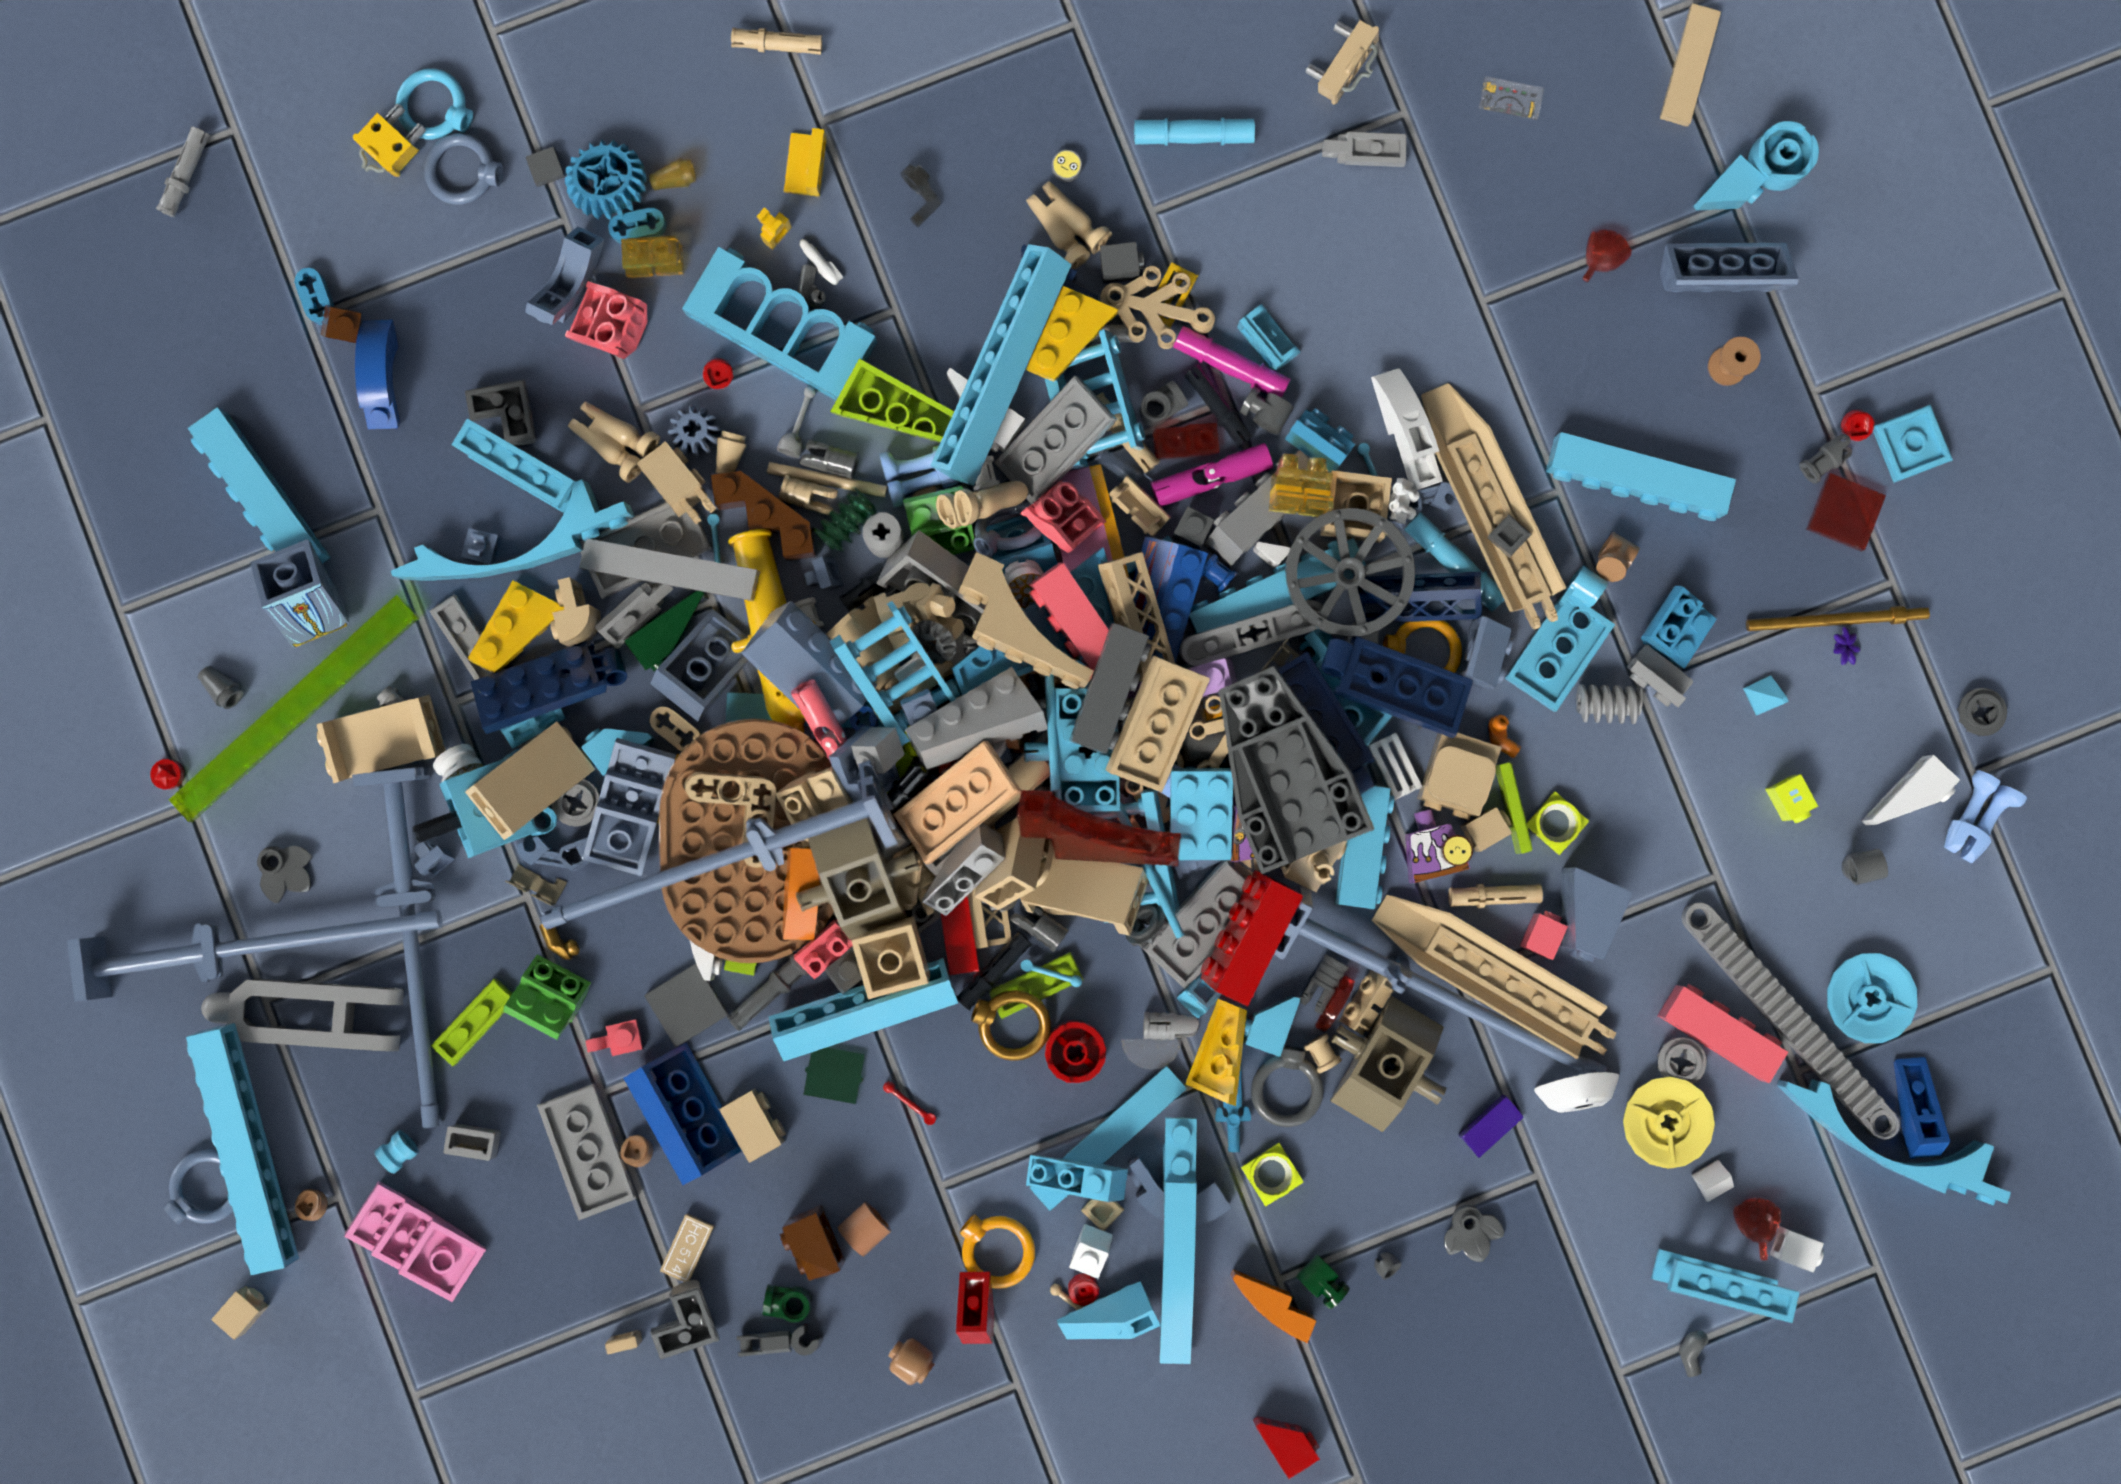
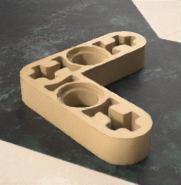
(744, 797)

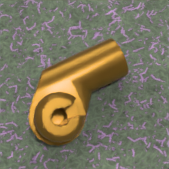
(557, 945)

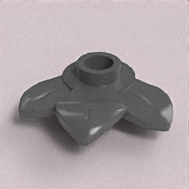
(288, 873)
(1473, 1237)

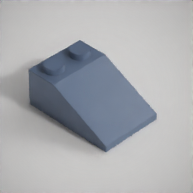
(701, 666)

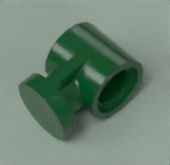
(1320, 1279)
(777, 1305)

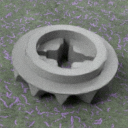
(580, 816)
(1692, 1052)

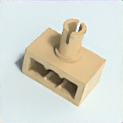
(1315, 868)

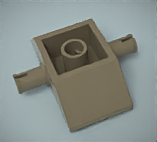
(854, 856)
(1382, 1095)

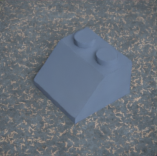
(1484, 652)

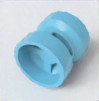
(396, 1152)

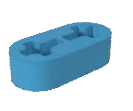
(636, 219)
(308, 298)

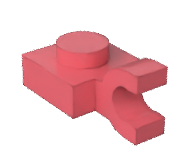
(620, 1038)

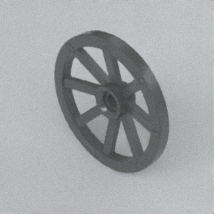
(1354, 564)

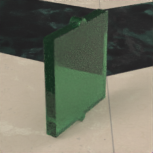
(834, 1075)

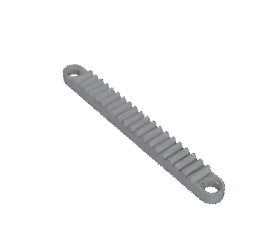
(1790, 1020)

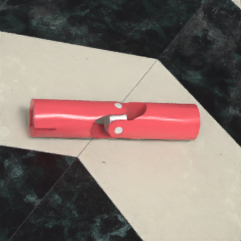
(819, 715)

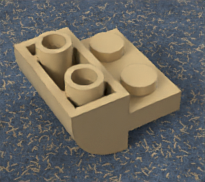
(578, 619)
(812, 796)

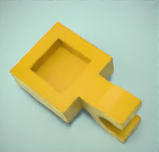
(773, 228)

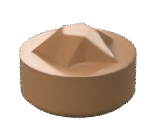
(636, 1151)
(311, 1205)

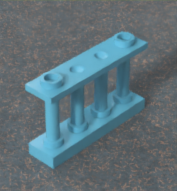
(1134, 431)
(514, 465)
(867, 675)
(1150, 808)
(1725, 1285)

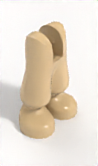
(1064, 221)
(611, 436)
(969, 506)

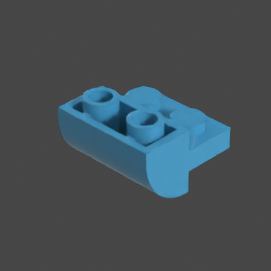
(1321, 440)
(1678, 627)

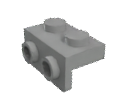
(1659, 673)

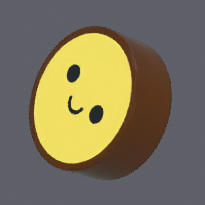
(1456, 850)

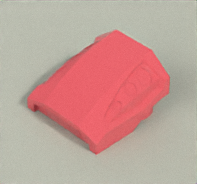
(609, 321)
(1064, 516)

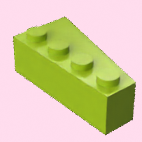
(890, 404)

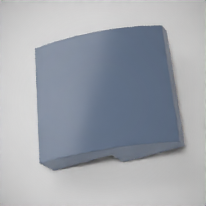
(848, 771)

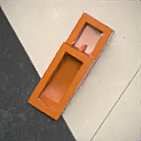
(800, 876)
(1275, 1306)

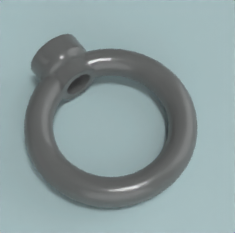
(1292, 1059)

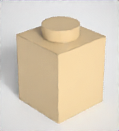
(1487, 829)
(240, 1312)

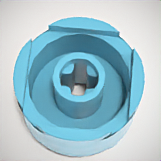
(1797, 156)

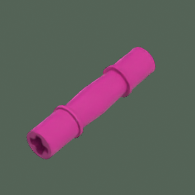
(1231, 362)

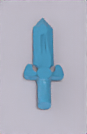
(1233, 1119)

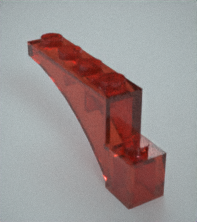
(1092, 838)

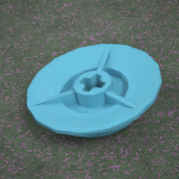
(1893, 995)

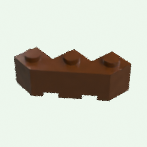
(765, 512)

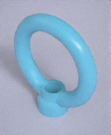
(457, 116)

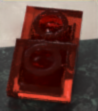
(1186, 441)

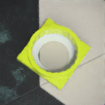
(1576, 823)
(1291, 1180)

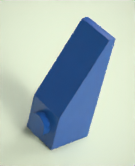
(1919, 1109)

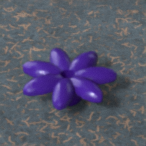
(1845, 646)

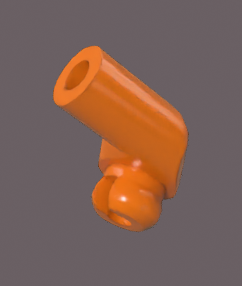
(1499, 736)

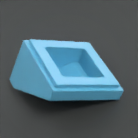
(1765, 695)

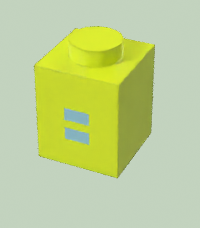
(1792, 798)

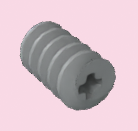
(872, 532)
(1609, 702)

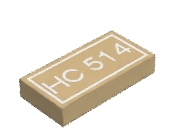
(687, 1248)

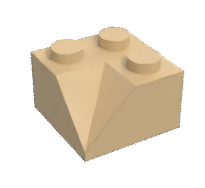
(1358, 492)
(891, 958)

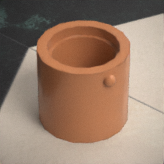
(864, 1229)

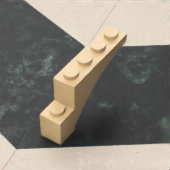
(1008, 628)

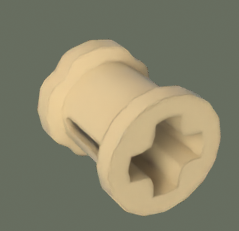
(1322, 1053)

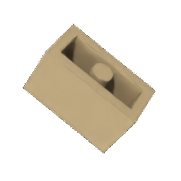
(753, 1125)

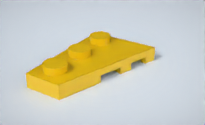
(1068, 331)
(512, 627)
(1220, 1054)

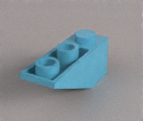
(1077, 1178)
(1113, 1317)

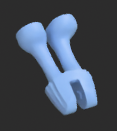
(901, 489)
(1979, 838)

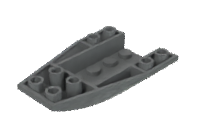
(1286, 774)

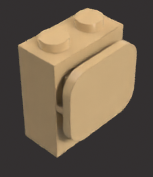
(1459, 775)
(1022, 870)

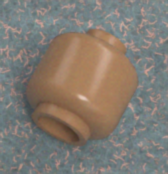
(911, 1361)

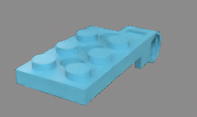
(1578, 596)

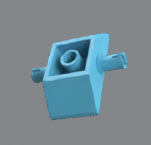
(1082, 780)

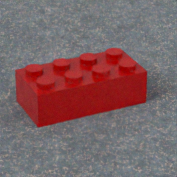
(1250, 937)

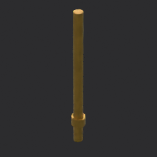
(1894, 615)

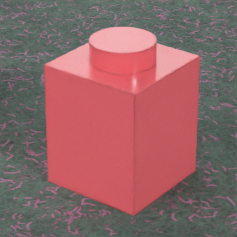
(1544, 935)

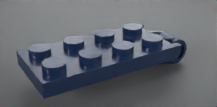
(1408, 685)
(537, 686)
(1330, 716)

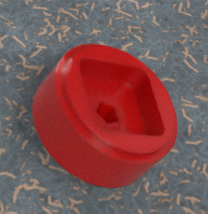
(717, 373)
(1857, 425)
(167, 774)
(1083, 1289)

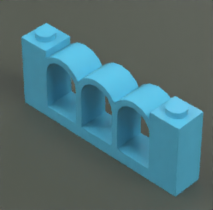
(715, 289)

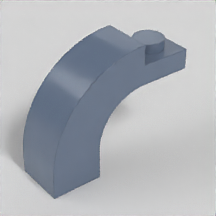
(568, 282)
(1209, 1198)

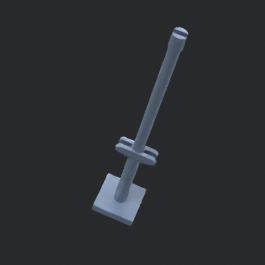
(763, 842)
(406, 893)
(92, 967)
(1399, 975)

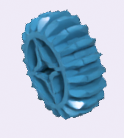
(599, 170)

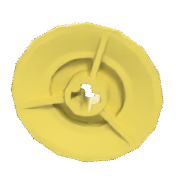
(1689, 1131)

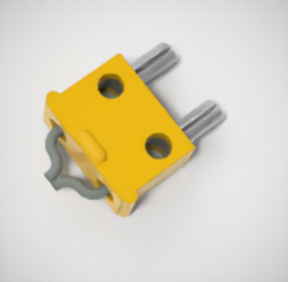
(387, 143)

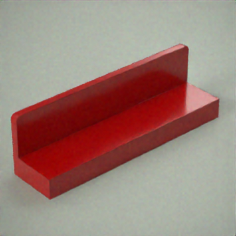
(960, 940)

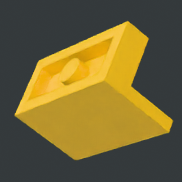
(805, 163)

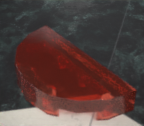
(1336, 1004)

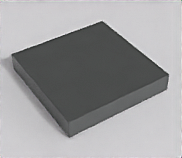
(686, 1005)

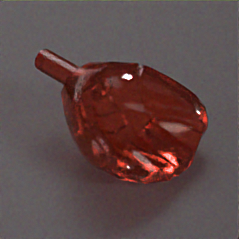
(1605, 252)
(1758, 1221)

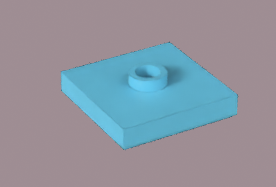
(1912, 443)

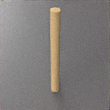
(827, 479)

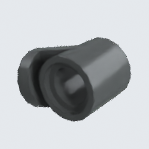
(1171, 400)
(1270, 412)
(1865, 866)

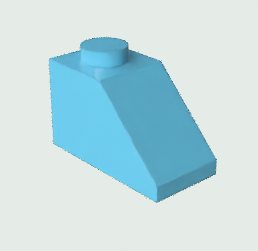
(1733, 188)
(601, 744)
(1271, 1026)

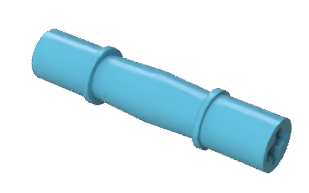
(1194, 131)
(1451, 557)

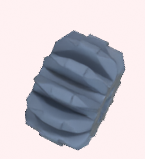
(686, 423)

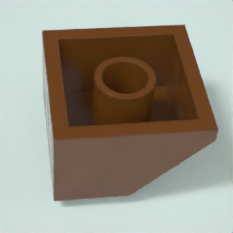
(813, 1243)

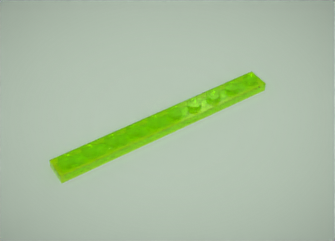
(293, 709)

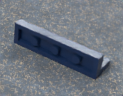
(1442, 587)

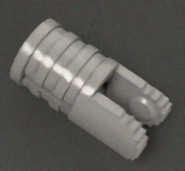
(1168, 1026)

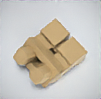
(921, 604)

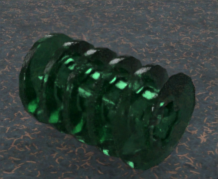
(846, 521)

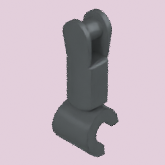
(778, 1342)

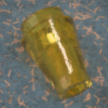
(674, 175)

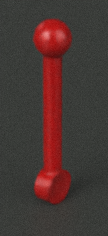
(929, 1118)

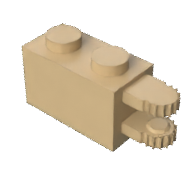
(675, 482)

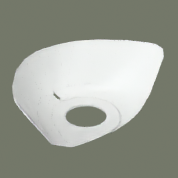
(1574, 1091)

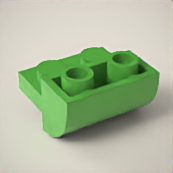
(924, 517)
(547, 997)

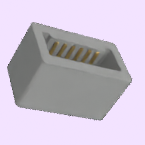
(472, 1142)

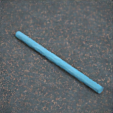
(1052, 733)
(1155, 884)

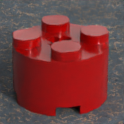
(1075, 1069)

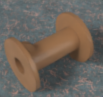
(1734, 361)

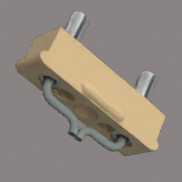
(1348, 61)

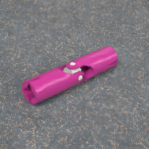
(1229, 469)

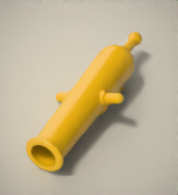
(754, 552)

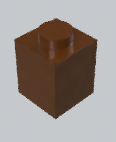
(340, 324)

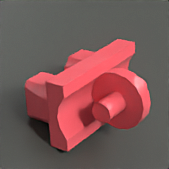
(823, 950)

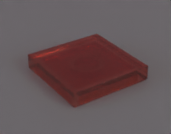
(1846, 512)

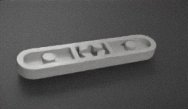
(1224, 640)

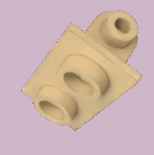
(1140, 505)
(907, 890)
(1372, 990)

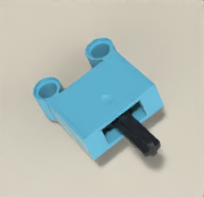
(465, 817)

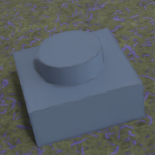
(918, 706)

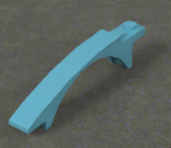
(580, 521)
(1957, 1172)
(1179, 1240)

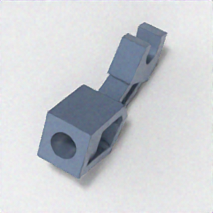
(1432, 495)
(544, 855)

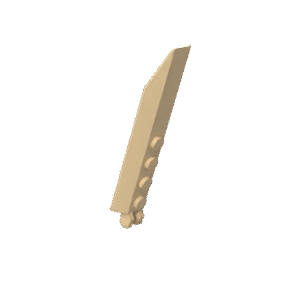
(1487, 497)
(1494, 974)

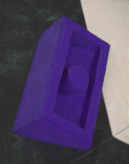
(1491, 1125)

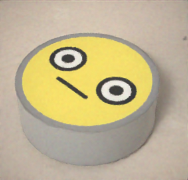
(1066, 165)

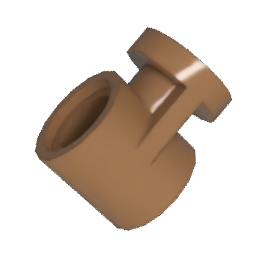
(1615, 557)

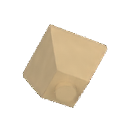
(856, 625)

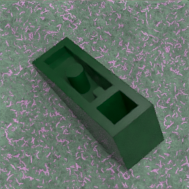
(659, 636)

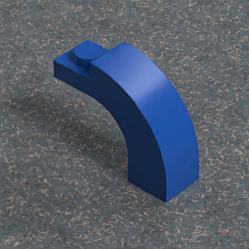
(374, 373)

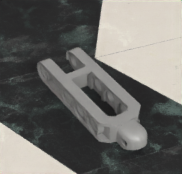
(230, 1008)

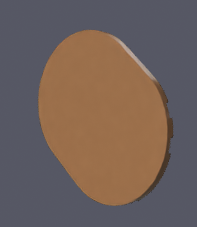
(737, 906)

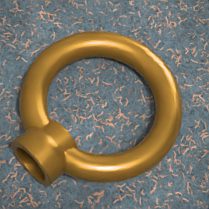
(985, 1012)

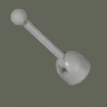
(791, 443)

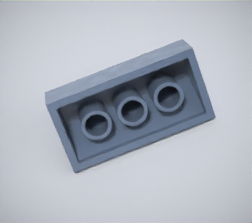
(1727, 267)
(795, 650)

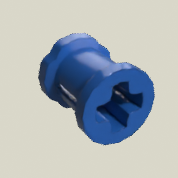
(1218, 573)
(865, 710)

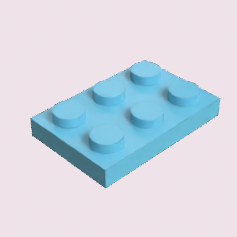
(1202, 812)

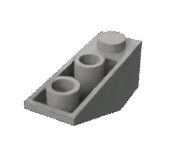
(965, 868)

